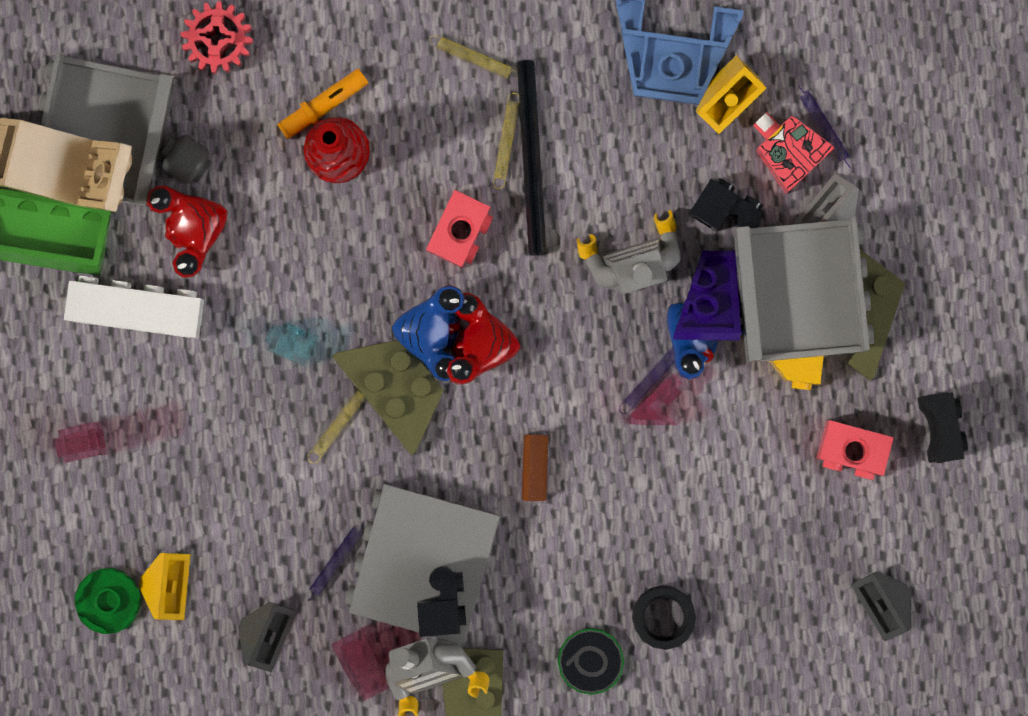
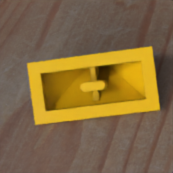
(166, 586)

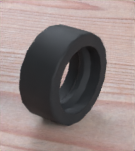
(688, 621)

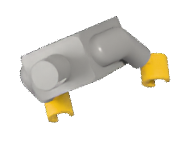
(637, 264)
(427, 666)

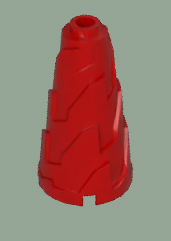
(344, 157)

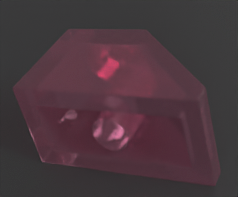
(81, 442)
(361, 663)

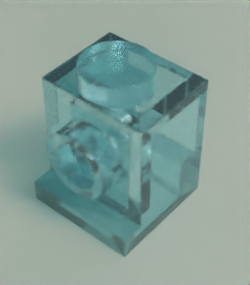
(291, 343)

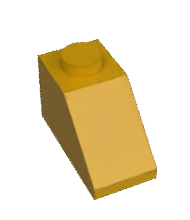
(729, 94)
(800, 371)

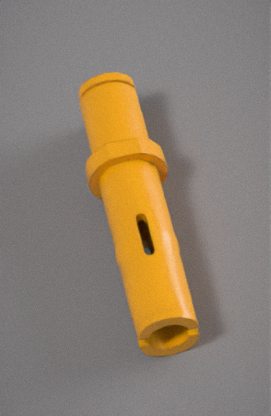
(322, 104)

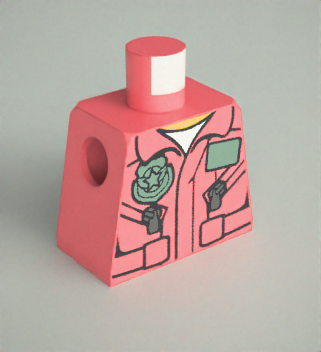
(790, 149)

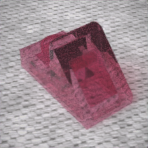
(649, 410)

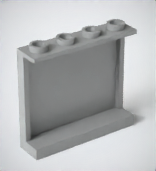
(112, 107)
(802, 290)
(406, 544)

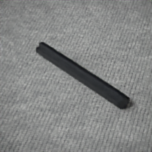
(531, 157)

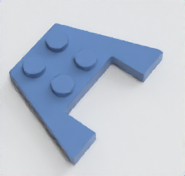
(672, 65)

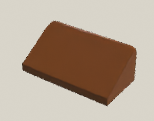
(534, 467)

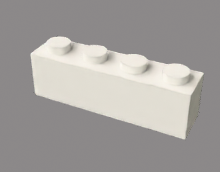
(134, 309)

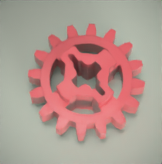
(215, 52)

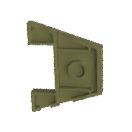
(885, 294)

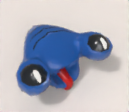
(431, 328)
(690, 353)

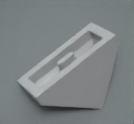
(833, 203)

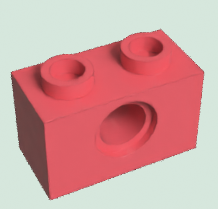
(460, 209)
(874, 447)

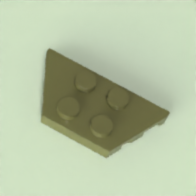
(395, 387)

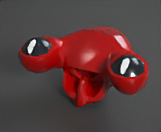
(192, 225)
(482, 344)

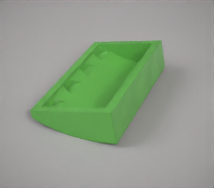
(52, 233)

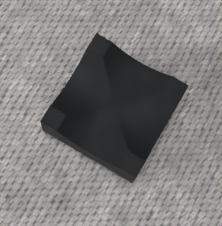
(945, 436)

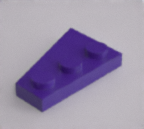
(712, 301)

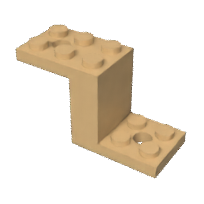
(62, 165)

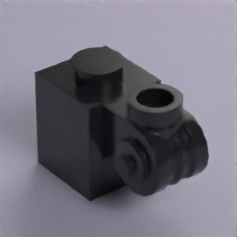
(719, 202)
(443, 614)

